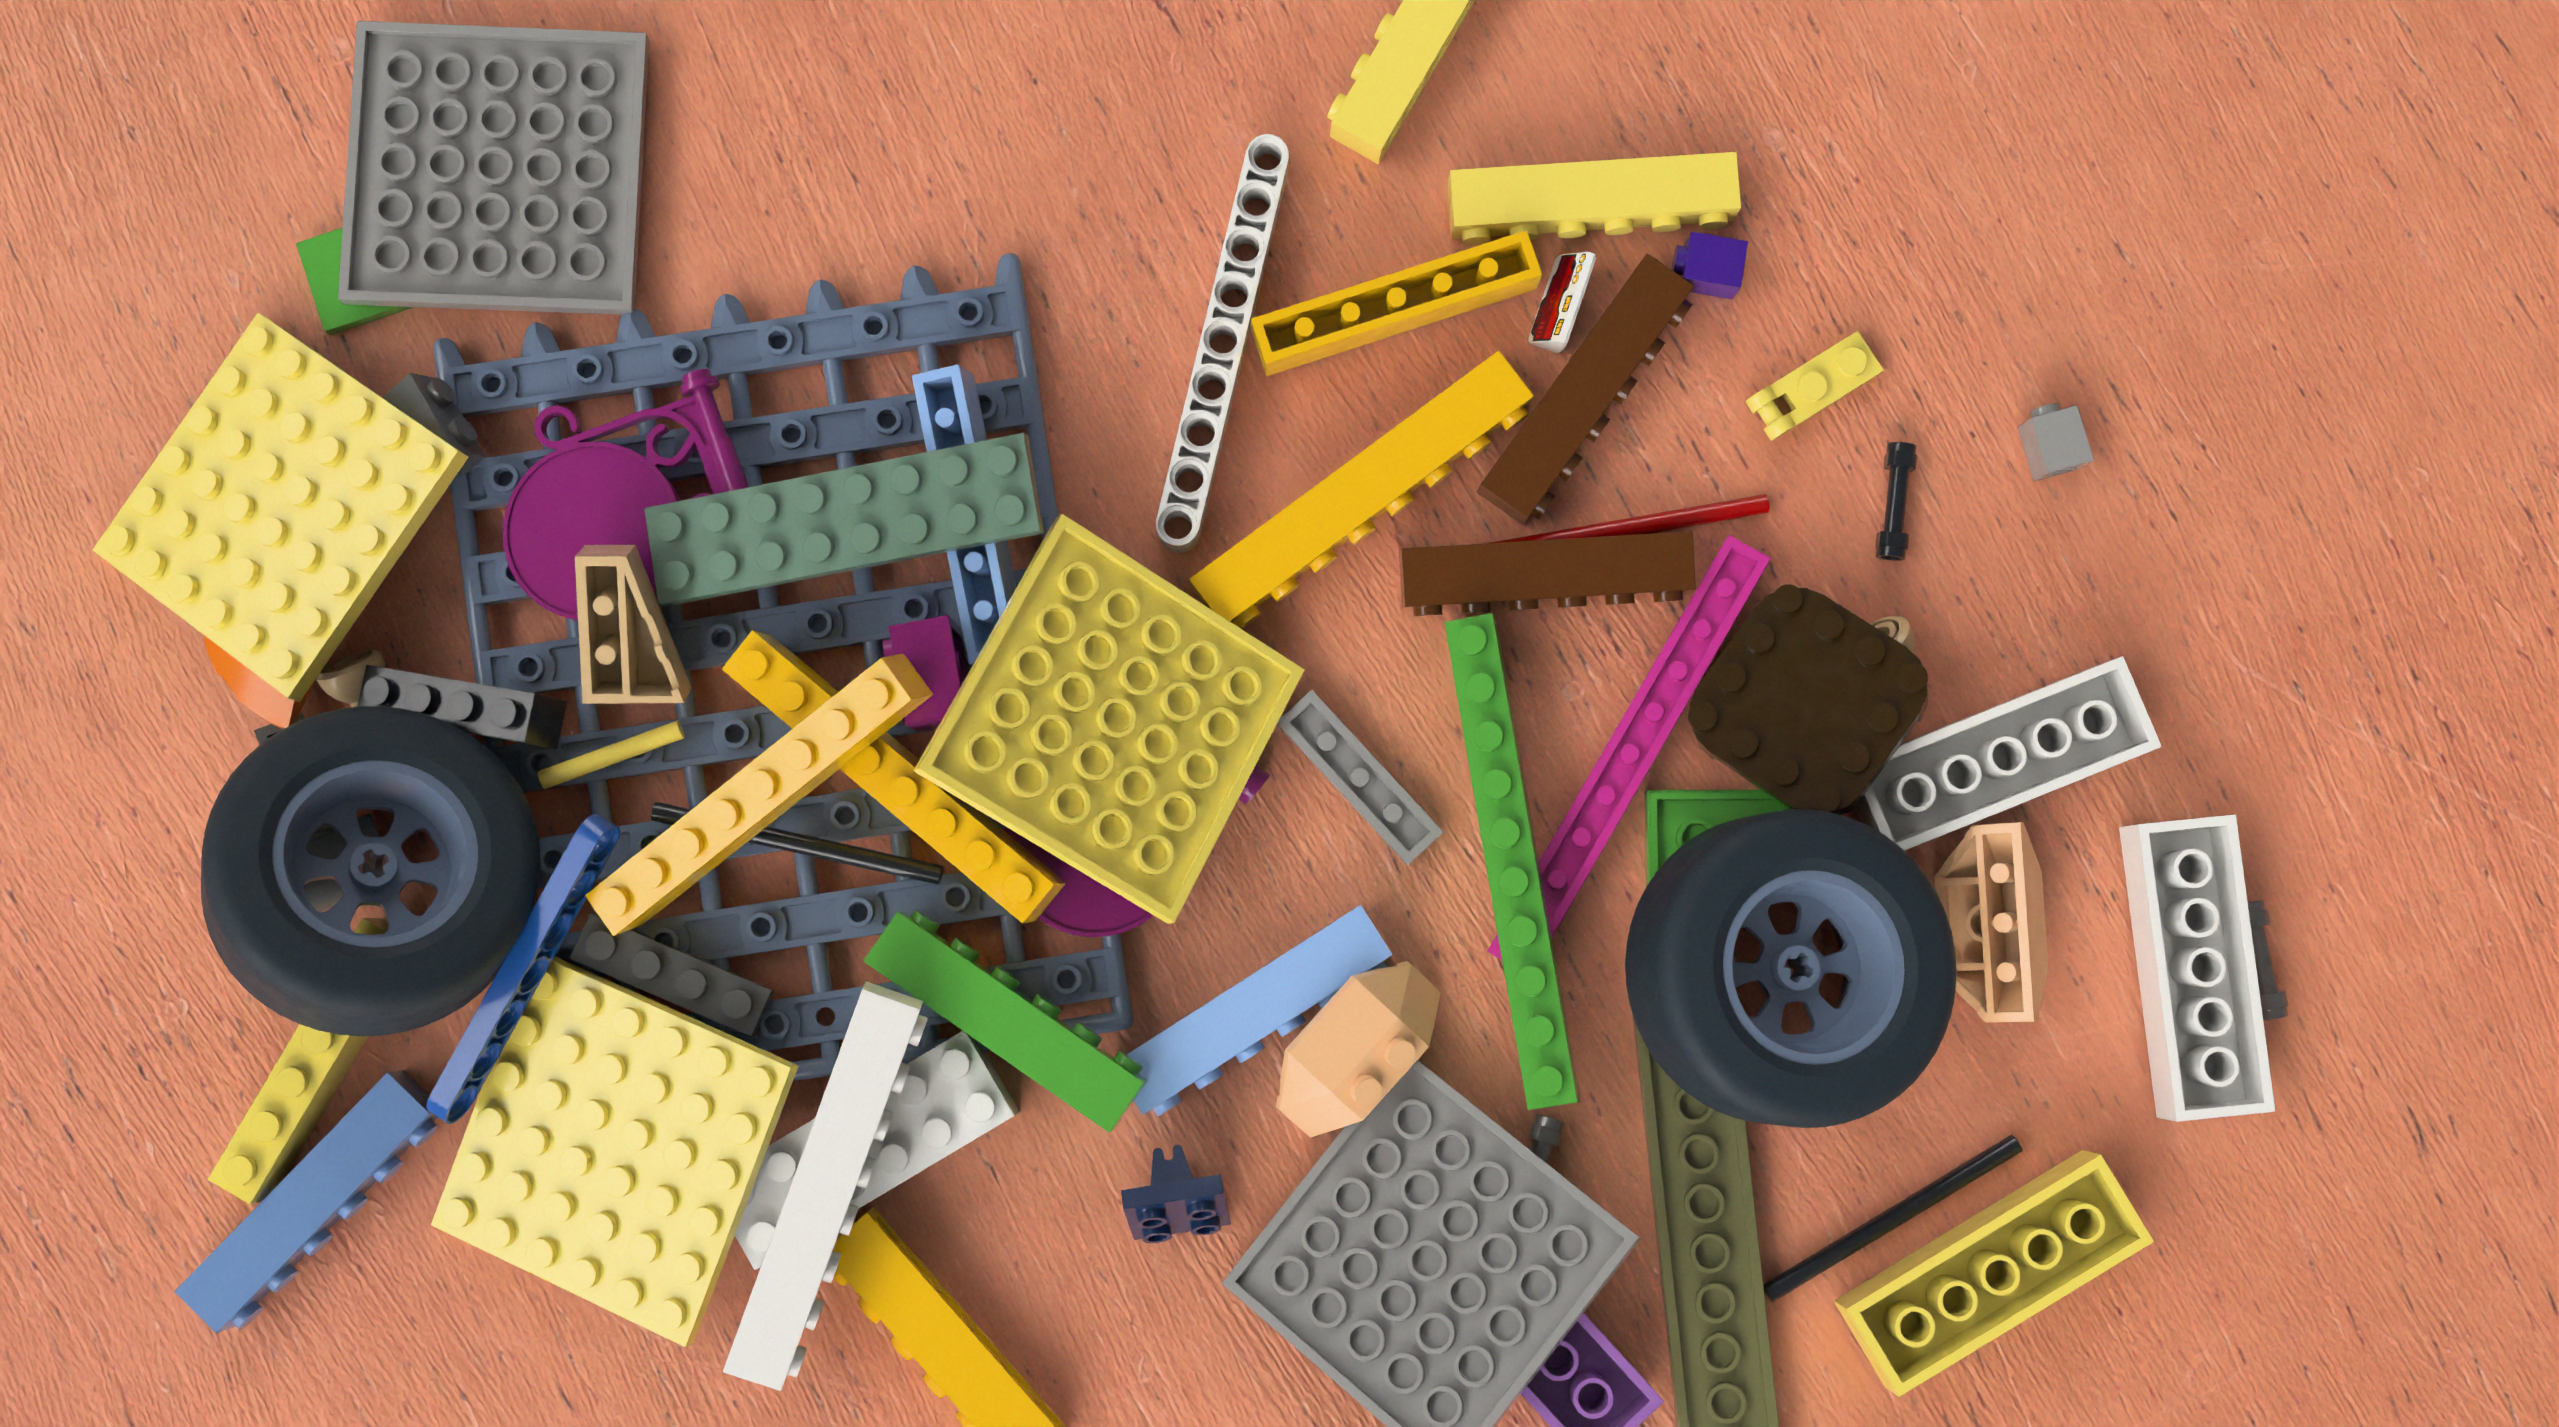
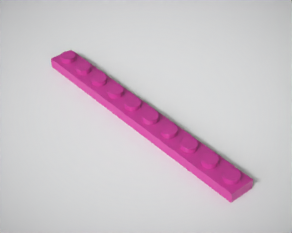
(1646, 726)

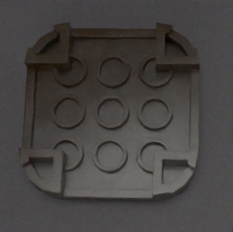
(1809, 701)

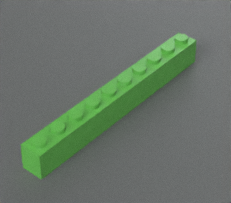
(1512, 863)

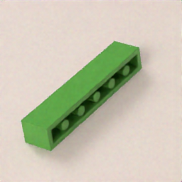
(1006, 1020)

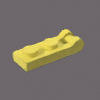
(1816, 385)

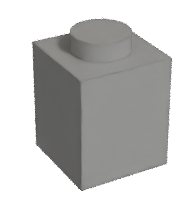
(2054, 441)

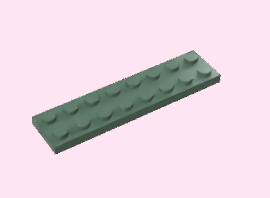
(844, 520)

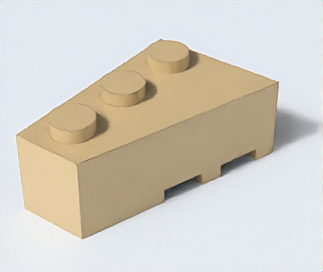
(622, 632)

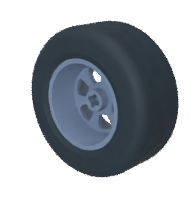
(321, 776)
(1891, 955)

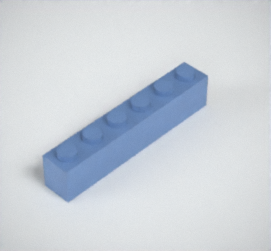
(309, 1202)

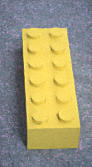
(1993, 1271)

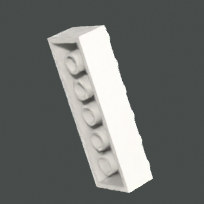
(2009, 755)
(2196, 969)
(944, 1105)

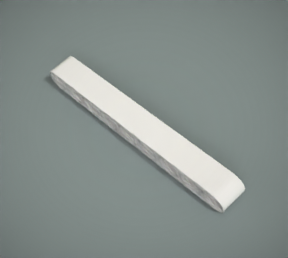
(1227, 320)

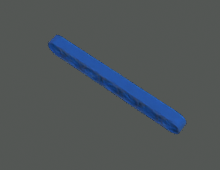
(523, 968)

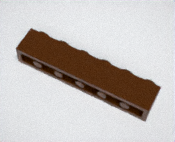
(1585, 389)
(1547, 570)

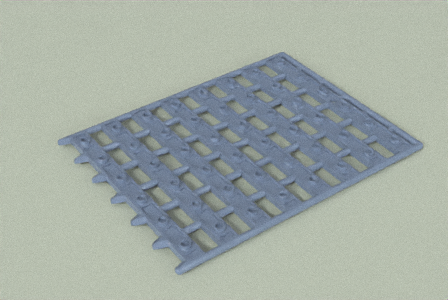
(732, 351)

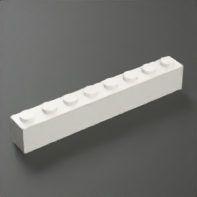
(824, 1185)

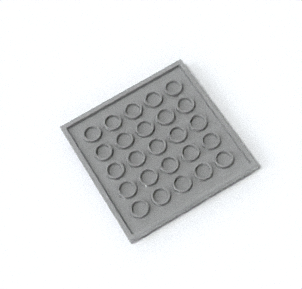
(494, 168)
(1430, 1260)

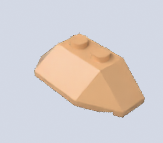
(1997, 921)
(1357, 1048)

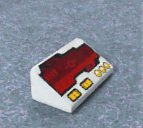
(1561, 301)

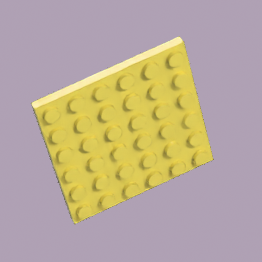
(279, 506)
(1111, 720)
(616, 1150)

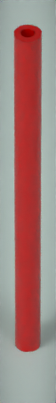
(1661, 521)

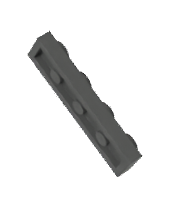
(673, 975)

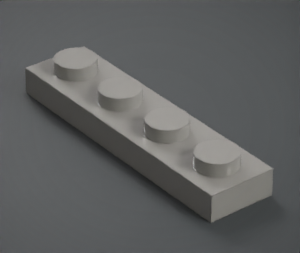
(1359, 777)

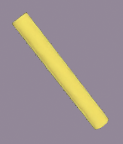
(611, 754)

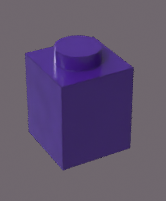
(1711, 264)

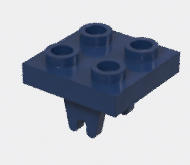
(1175, 1201)

